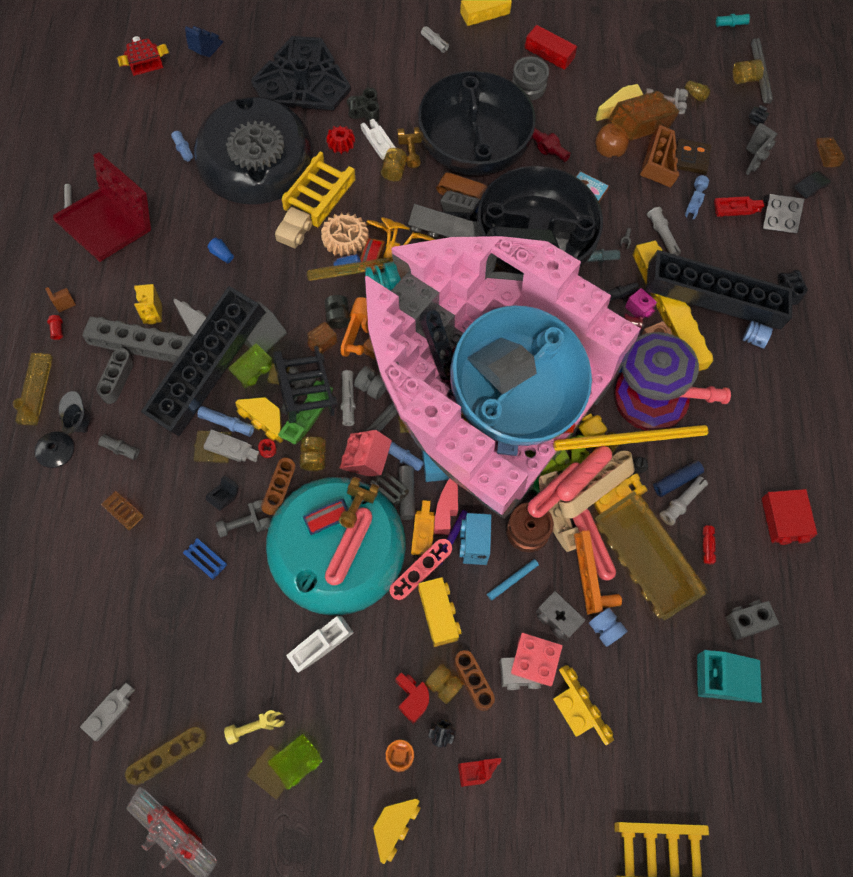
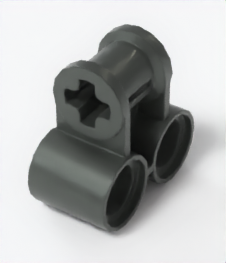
(365, 105)

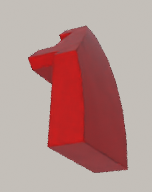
(477, 772)

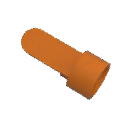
(358, 316)

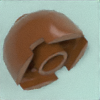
(611, 141)

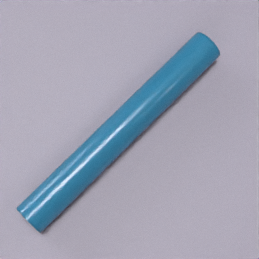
(512, 579)

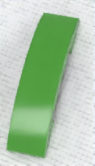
(304, 420)

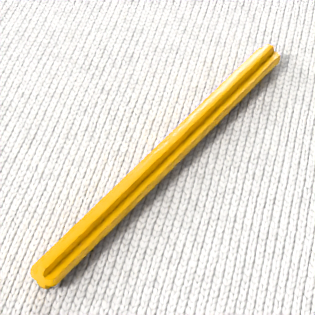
(633, 437)

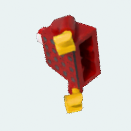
(142, 56)

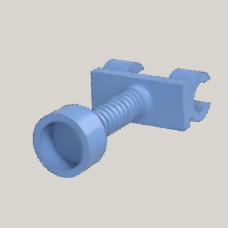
(701, 183)

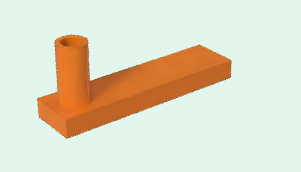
(593, 600)

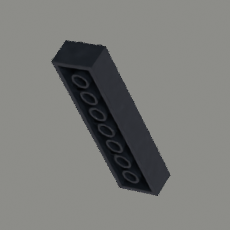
(719, 289)
(203, 361)

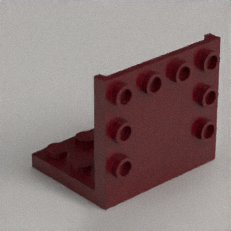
(109, 215)

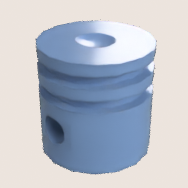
(757, 334)

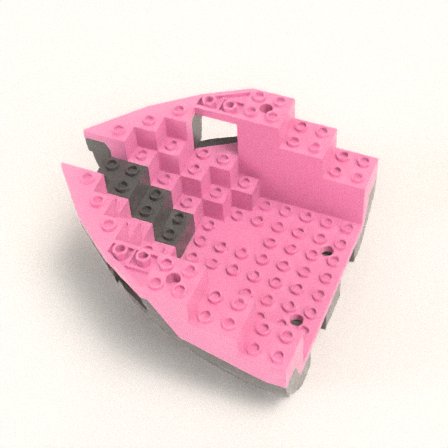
(460, 284)

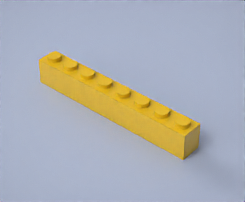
(674, 312)

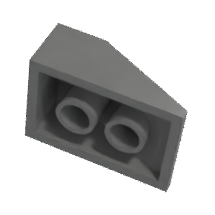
(504, 364)

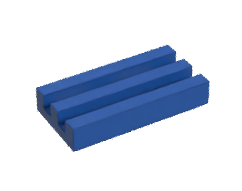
(187, 553)

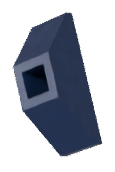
(202, 41)

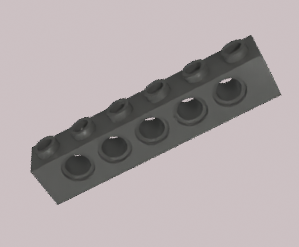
(97, 327)

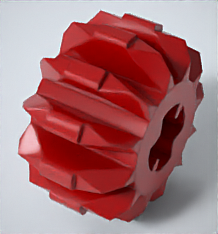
(340, 139)

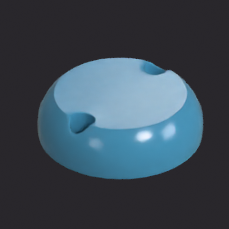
(540, 405)

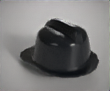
(73, 414)

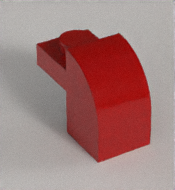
(417, 702)

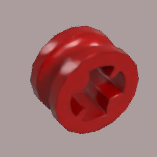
(267, 442)

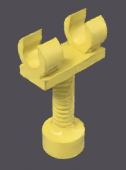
(266, 721)

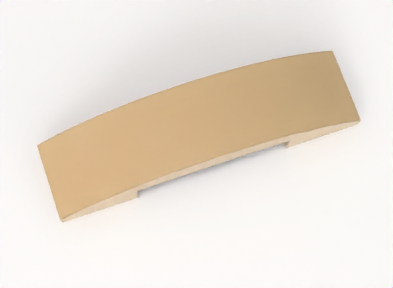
(562, 526)

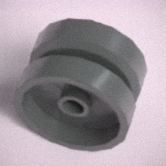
(531, 76)

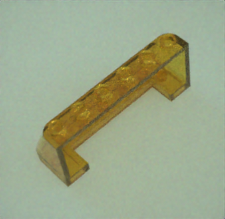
(650, 556)

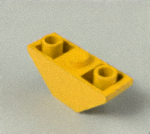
(263, 416)
(392, 826)

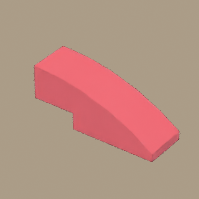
(446, 507)

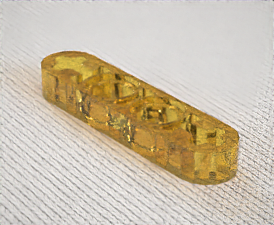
(165, 754)

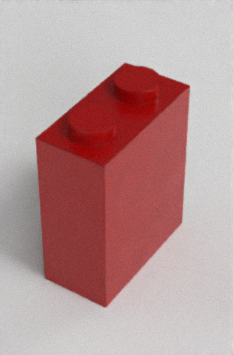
(789, 516)

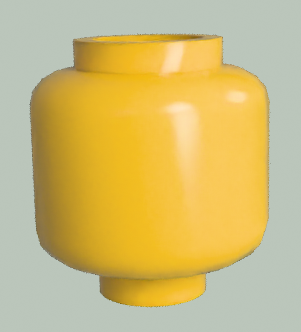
(592, 426)

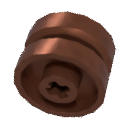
(527, 538)

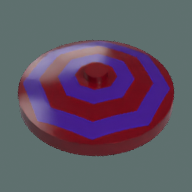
(646, 412)

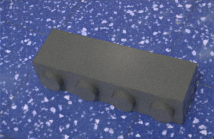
(440, 223)

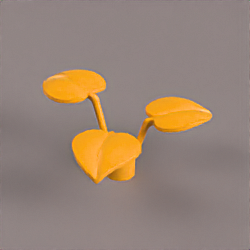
(388, 227)

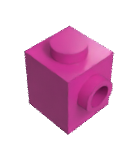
(641, 304)

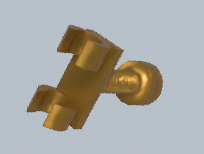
(413, 159)
(348, 517)

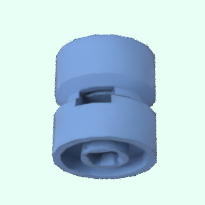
(608, 627)

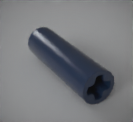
(678, 478)

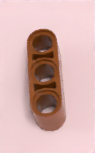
(461, 185)
(274, 493)
(474, 670)

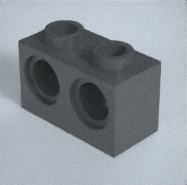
(753, 623)

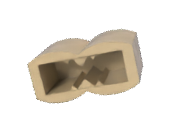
(293, 228)

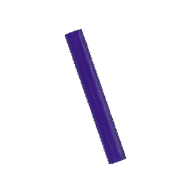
(454, 532)

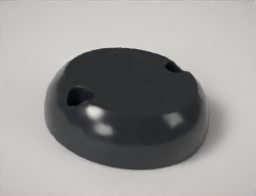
(476, 122)
(246, 185)
(544, 201)

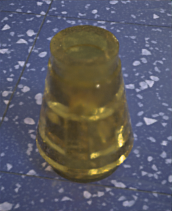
(698, 90)

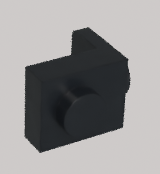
(223, 494)

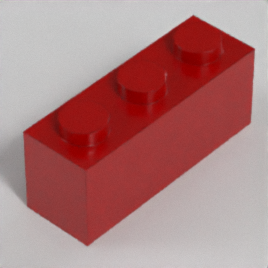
(550, 47)

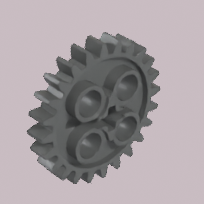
(255, 145)

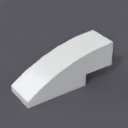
(319, 643)

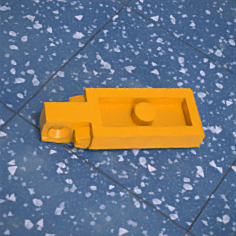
(423, 530)

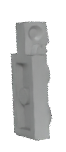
(230, 447)
(107, 712)

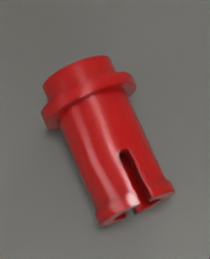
(55, 327)

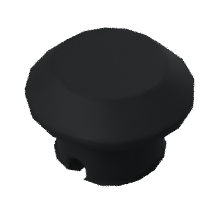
(640, 464)

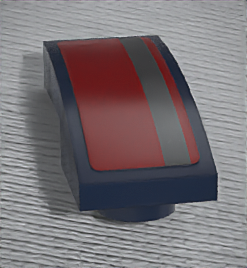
(325, 516)

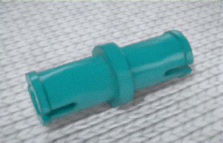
(732, 20)

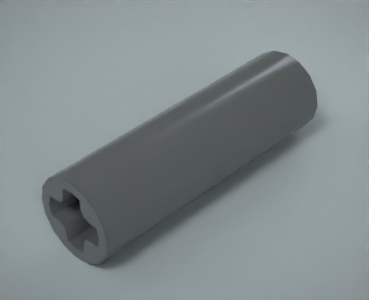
(407, 505)

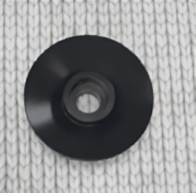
(59, 454)

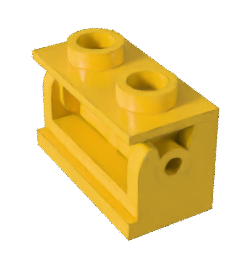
(149, 304)

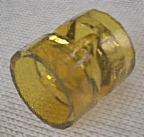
(748, 71)
(394, 164)
(313, 451)
(441, 676)

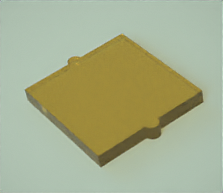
(204, 455)
(265, 776)

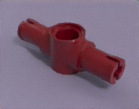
(550, 144)

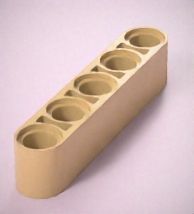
(615, 472)

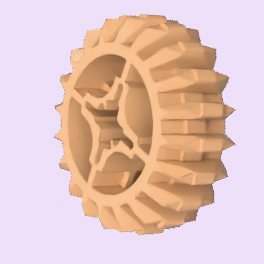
(342, 239)

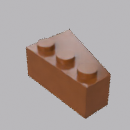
(661, 157)

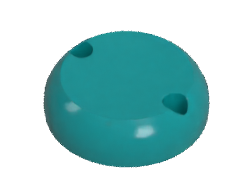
(303, 558)

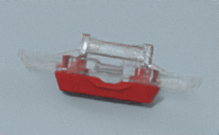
(170, 835)

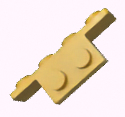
(579, 710)

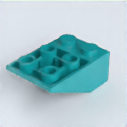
(728, 676)

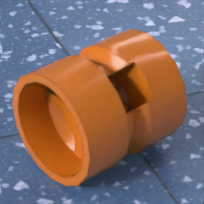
(399, 755)

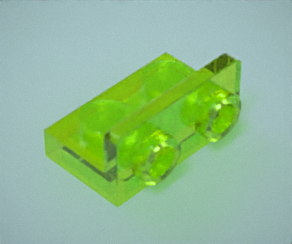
(251, 366)
(295, 761)

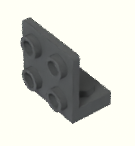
(759, 145)

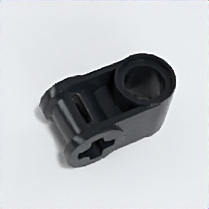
(796, 283)

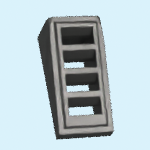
(459, 202)

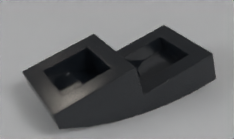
(812, 183)

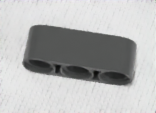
(117, 383)

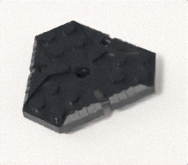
(304, 72)

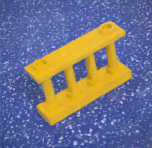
(327, 201)
(672, 834)

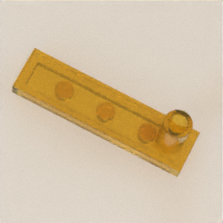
(33, 390)

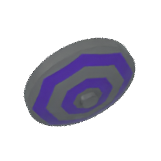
(661, 366)

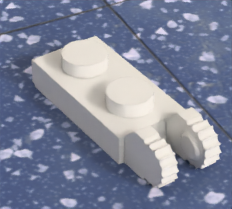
(377, 138)

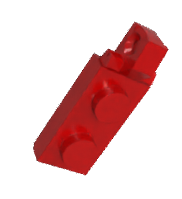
(737, 206)

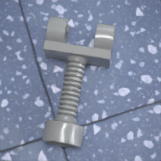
(679, 95)

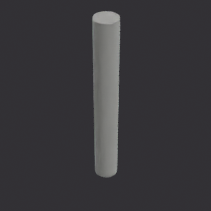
(67, 195)

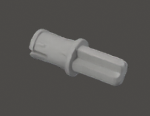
(435, 39)

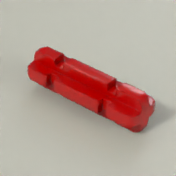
(709, 545)

